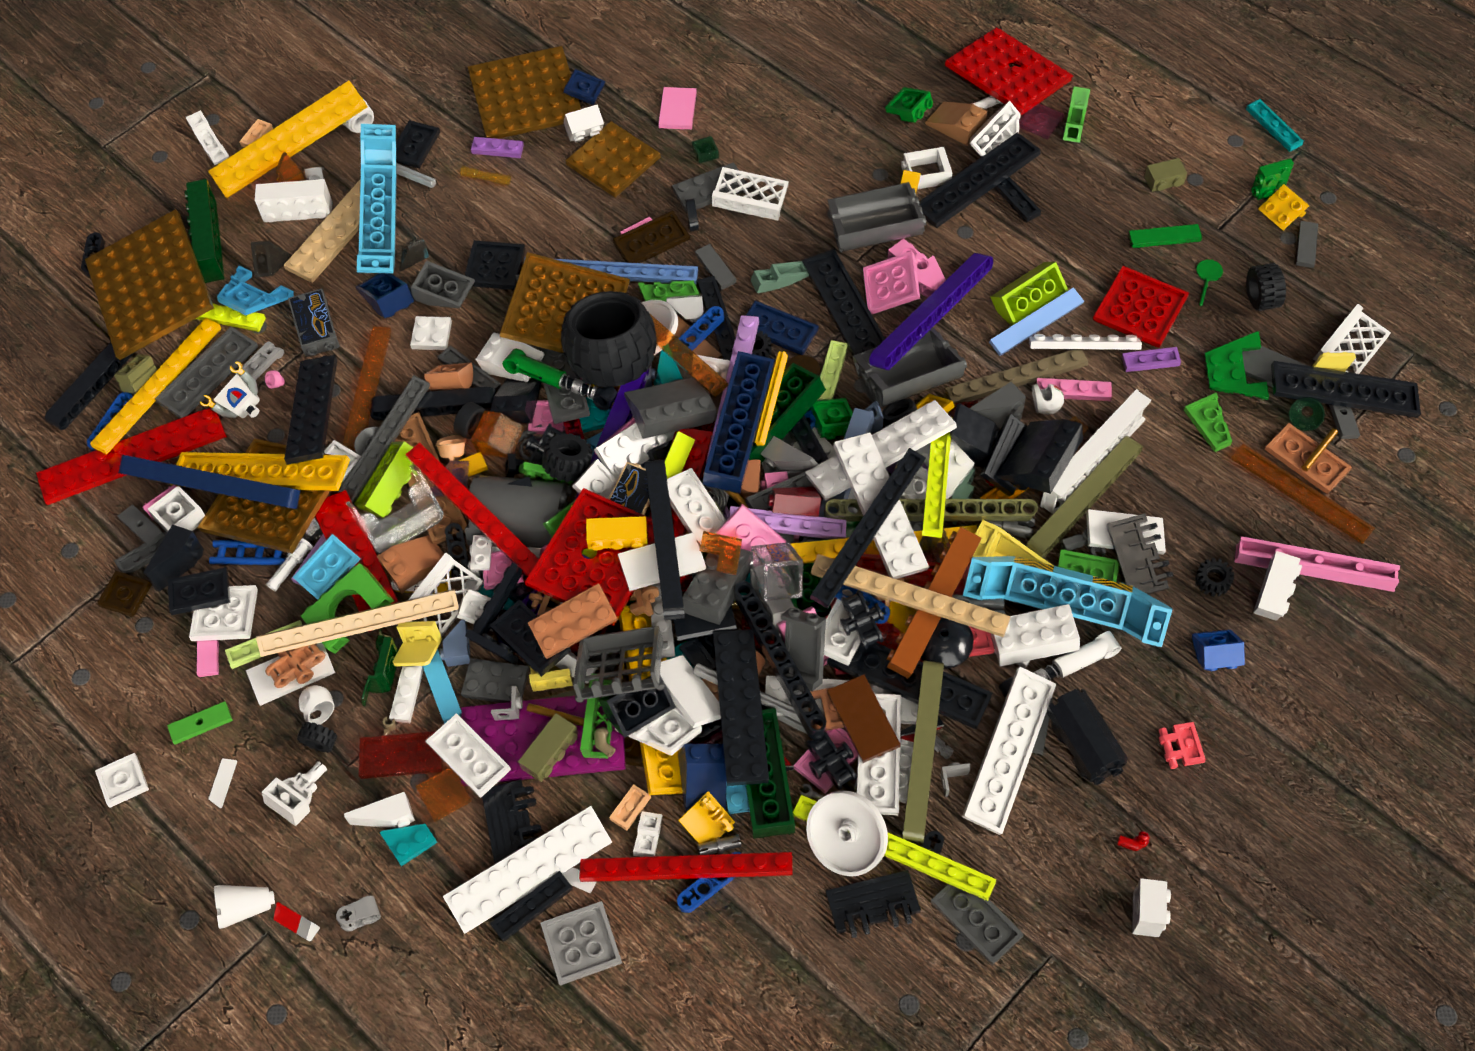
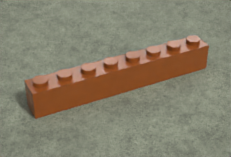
(945, 581)

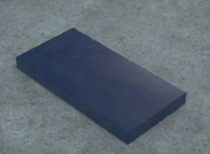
(783, 328)

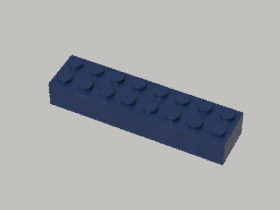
(738, 422)

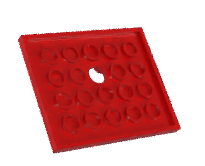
(987, 67)
(563, 569)

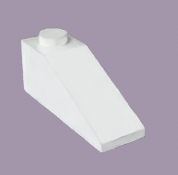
(386, 813)

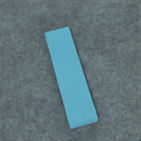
(442, 688)

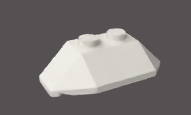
(996, 129)

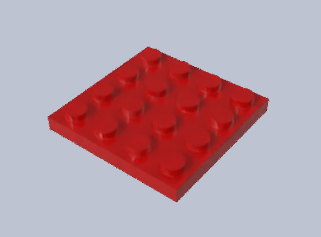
(1141, 306)

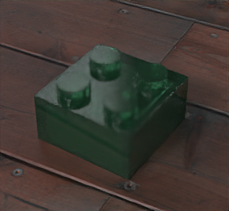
(705, 149)

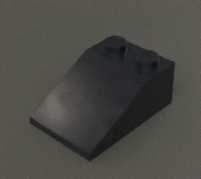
(517, 399)
(974, 434)
(174, 557)

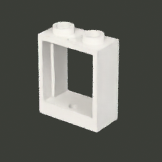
(929, 156)

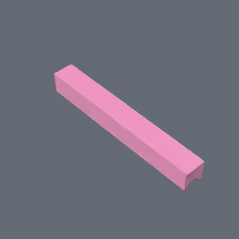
(1321, 564)

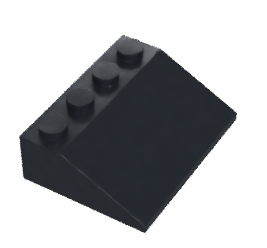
(1042, 454)

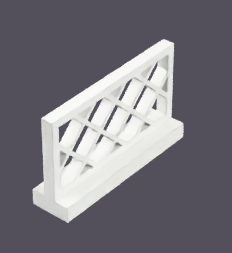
(747, 204)
(1348, 326)
(436, 577)

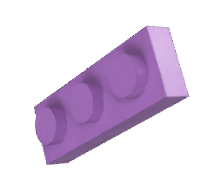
(497, 147)
(1151, 359)

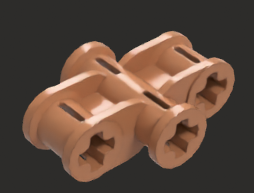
(290, 667)

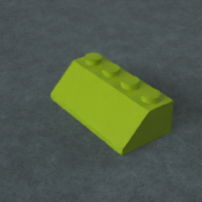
(1029, 292)
(386, 481)

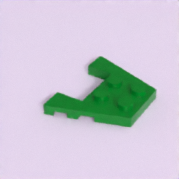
(1227, 370)

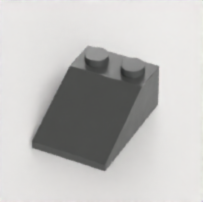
(440, 286)
(1001, 404)

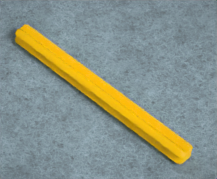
(771, 397)

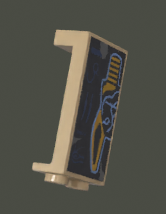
(632, 488)

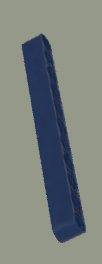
(210, 481)

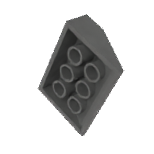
(670, 407)

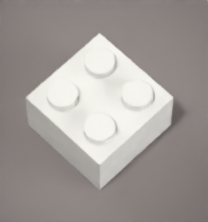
(583, 123)
(178, 510)
(1150, 907)

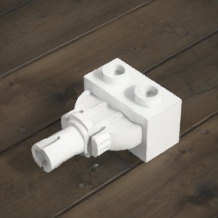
(293, 795)

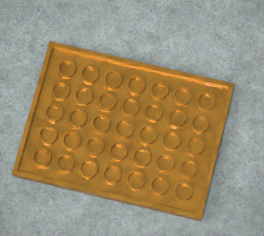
(148, 284)

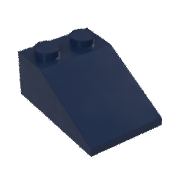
(386, 294)
(702, 771)

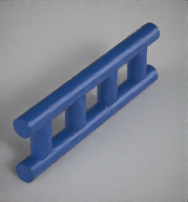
(240, 559)

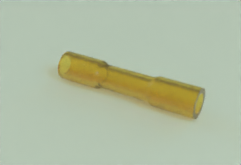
(495, 177)

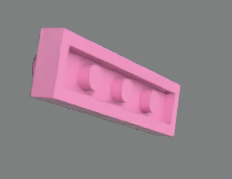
(1080, 389)

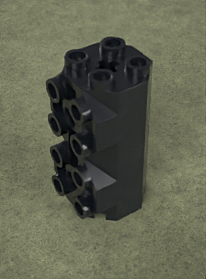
(1087, 737)

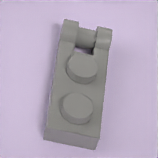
(261, 360)

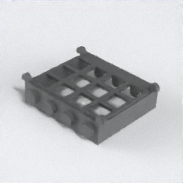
(613, 643)

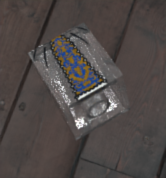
(777, 571)

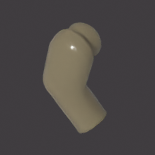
(600, 741)

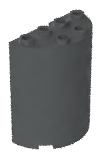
(876, 216)
(923, 367)
(520, 507)

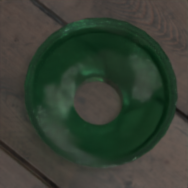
(1306, 423)

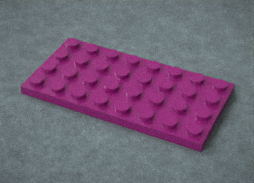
(514, 736)

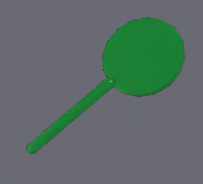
(1209, 271)

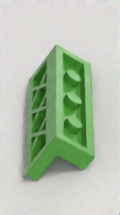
(590, 724)

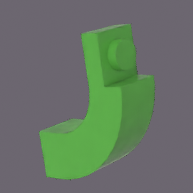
(1076, 114)

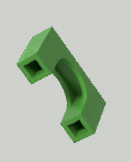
(357, 582)

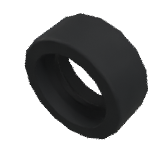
(898, 410)
(468, 419)

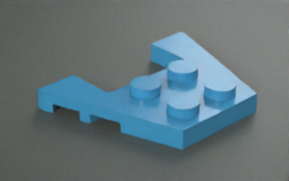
(248, 298)

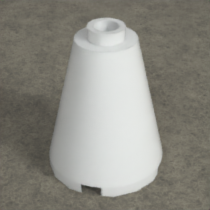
(240, 903)

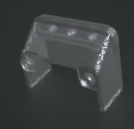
(405, 523)

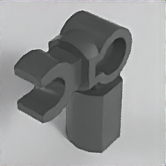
(1078, 541)

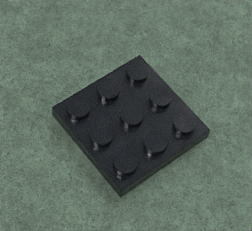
(495, 264)

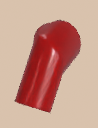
(1135, 843)

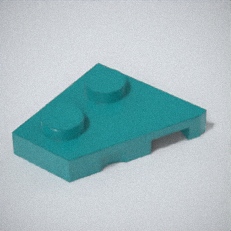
(408, 841)

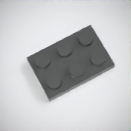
(493, 680)

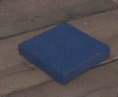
(584, 87)

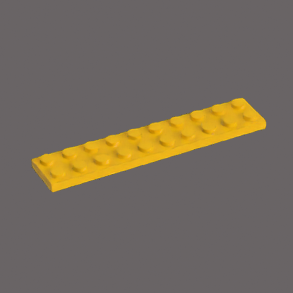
(287, 137)
(272, 469)
(660, 769)

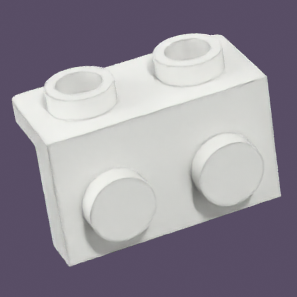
(480, 555)
(472, 606)

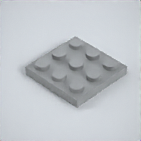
(581, 943)

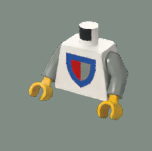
(237, 397)

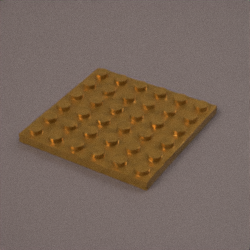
(523, 92)
(546, 293)
(263, 522)

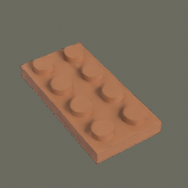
(1295, 447)
(572, 621)

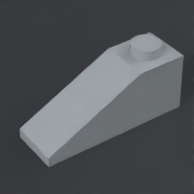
(786, 457)

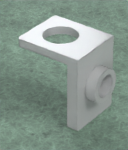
(314, 173)
(513, 712)
(953, 770)

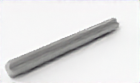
(766, 700)

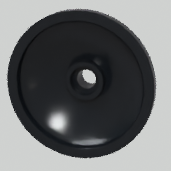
(949, 649)

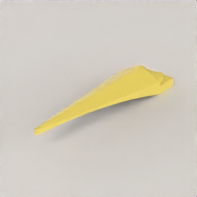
(1000, 543)

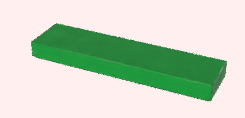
(1165, 236)

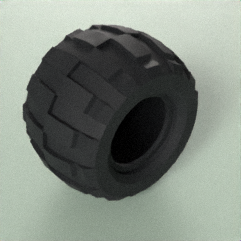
(608, 339)

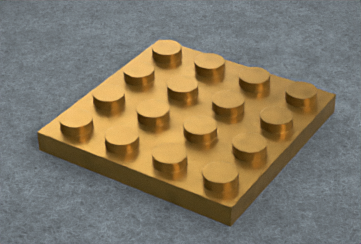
(613, 159)

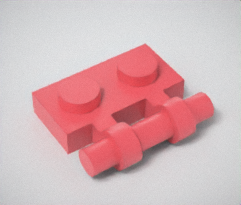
(1187, 742)

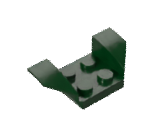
(383, 669)

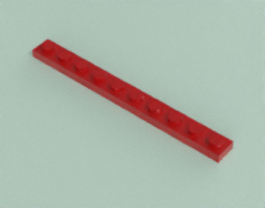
(472, 508)
(686, 867)

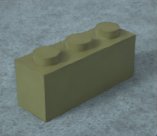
(548, 747)

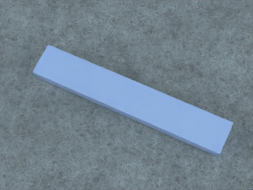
(1036, 321)

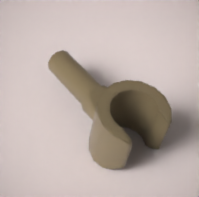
(388, 727)

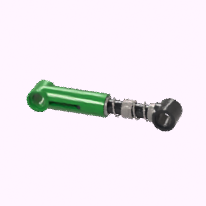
(520, 363)

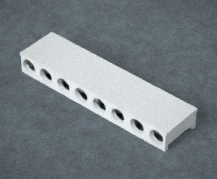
(1097, 448)

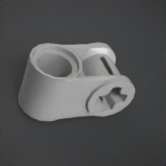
(360, 913)

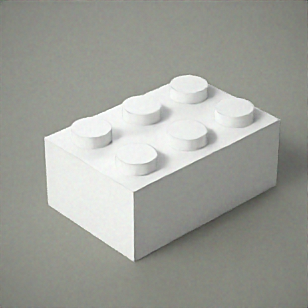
(1277, 586)

